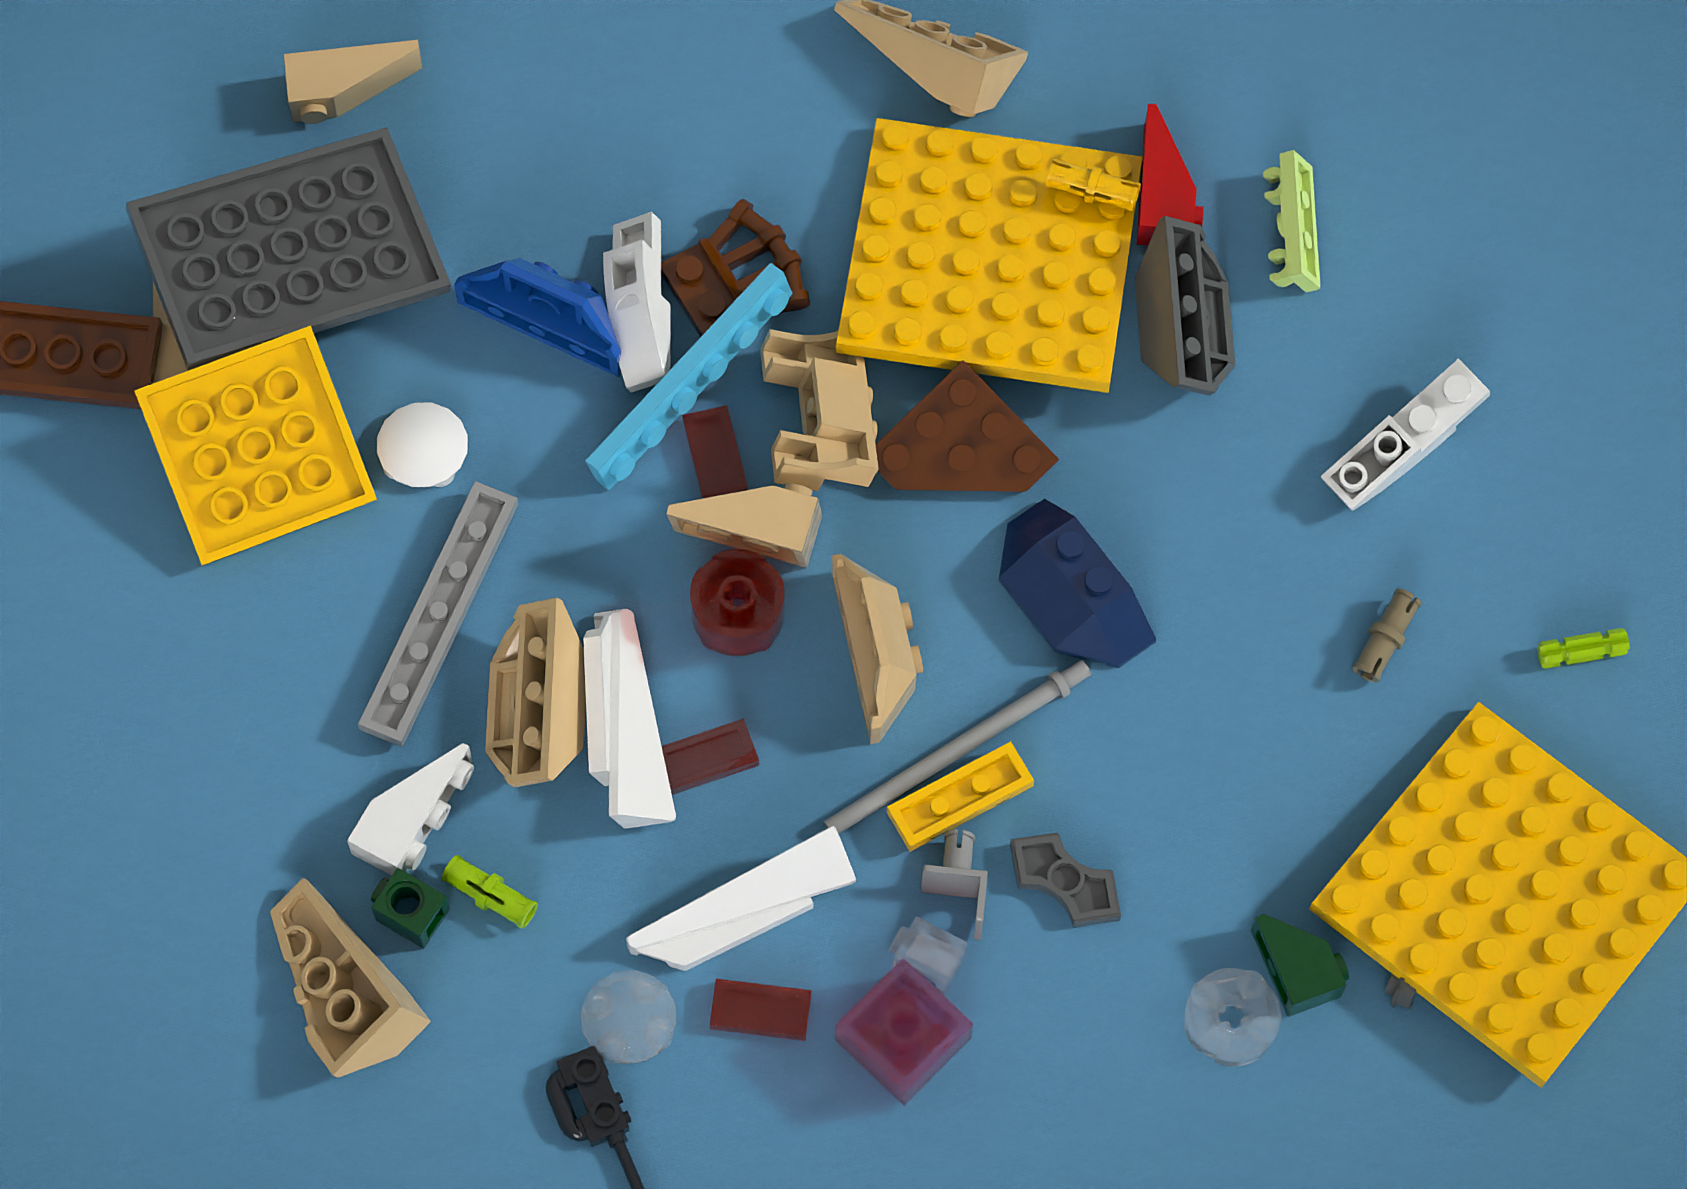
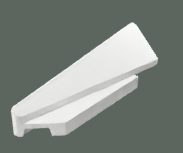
(623, 725)
(747, 904)

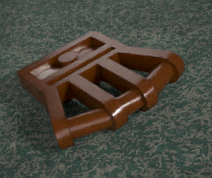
(704, 277)

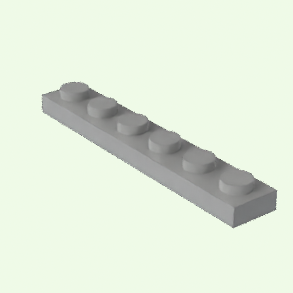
(438, 614)

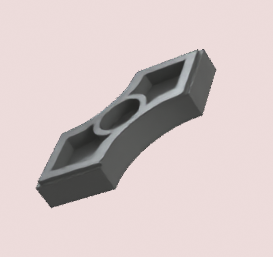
(1047, 867)

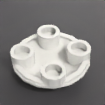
(422, 445)

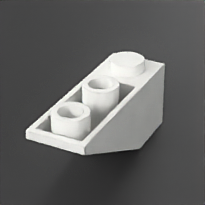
(401, 818)

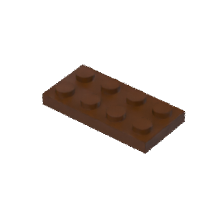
(76, 354)

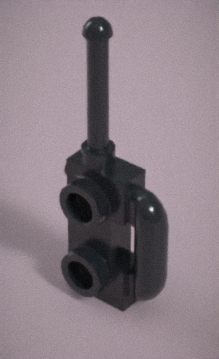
(604, 1118)

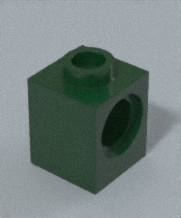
(421, 923)

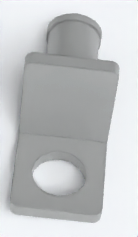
(956, 875)

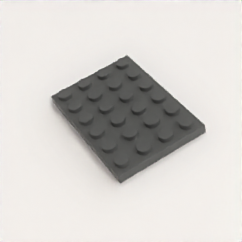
(287, 247)

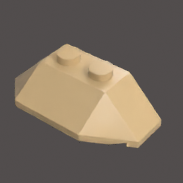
(877, 643)
(536, 695)

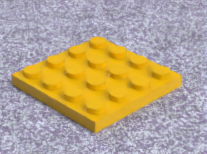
(255, 445)

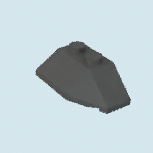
(1184, 309)

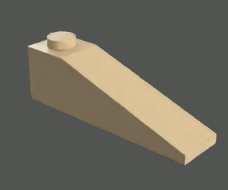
(950, 67)

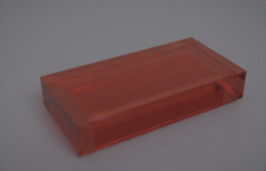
(714, 452)
(709, 756)
(760, 1009)

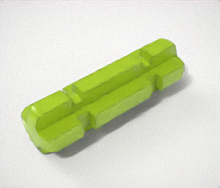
(1583, 648)

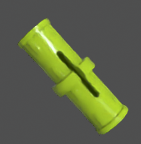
(489, 891)

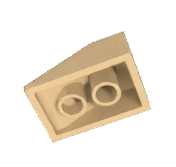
(762, 520)

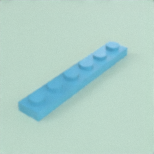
(689, 376)

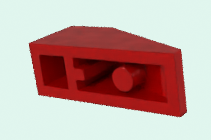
(1164, 180)

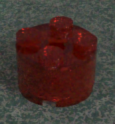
(732, 628)

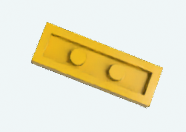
(960, 796)

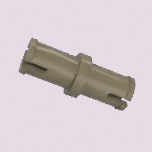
(1386, 635)

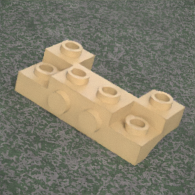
(833, 407)

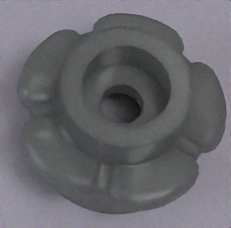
(1401, 992)

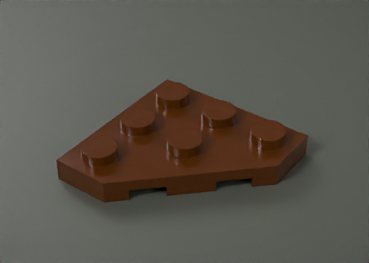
(962, 442)

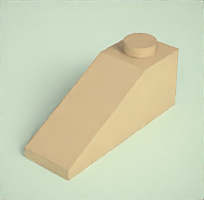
(339, 79)

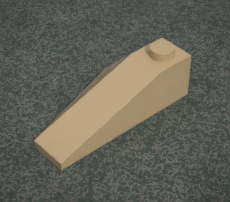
(348, 995)

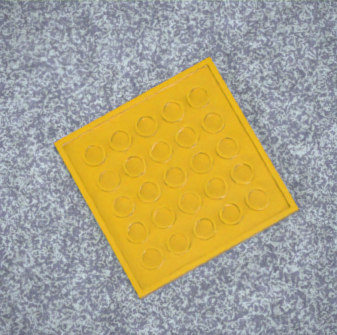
(983, 261)
(1507, 893)

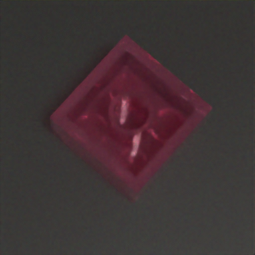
(903, 1031)

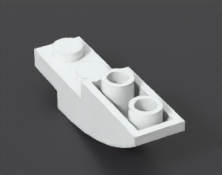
(635, 301)
(1406, 437)

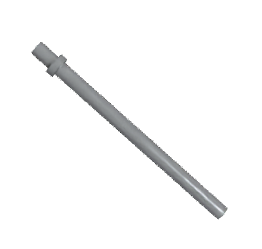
(1057, 685)

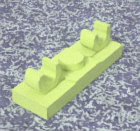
(1295, 222)

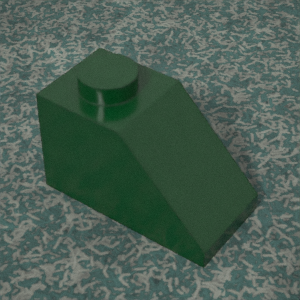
(1299, 965)

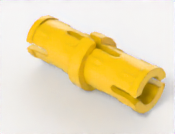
(1093, 184)

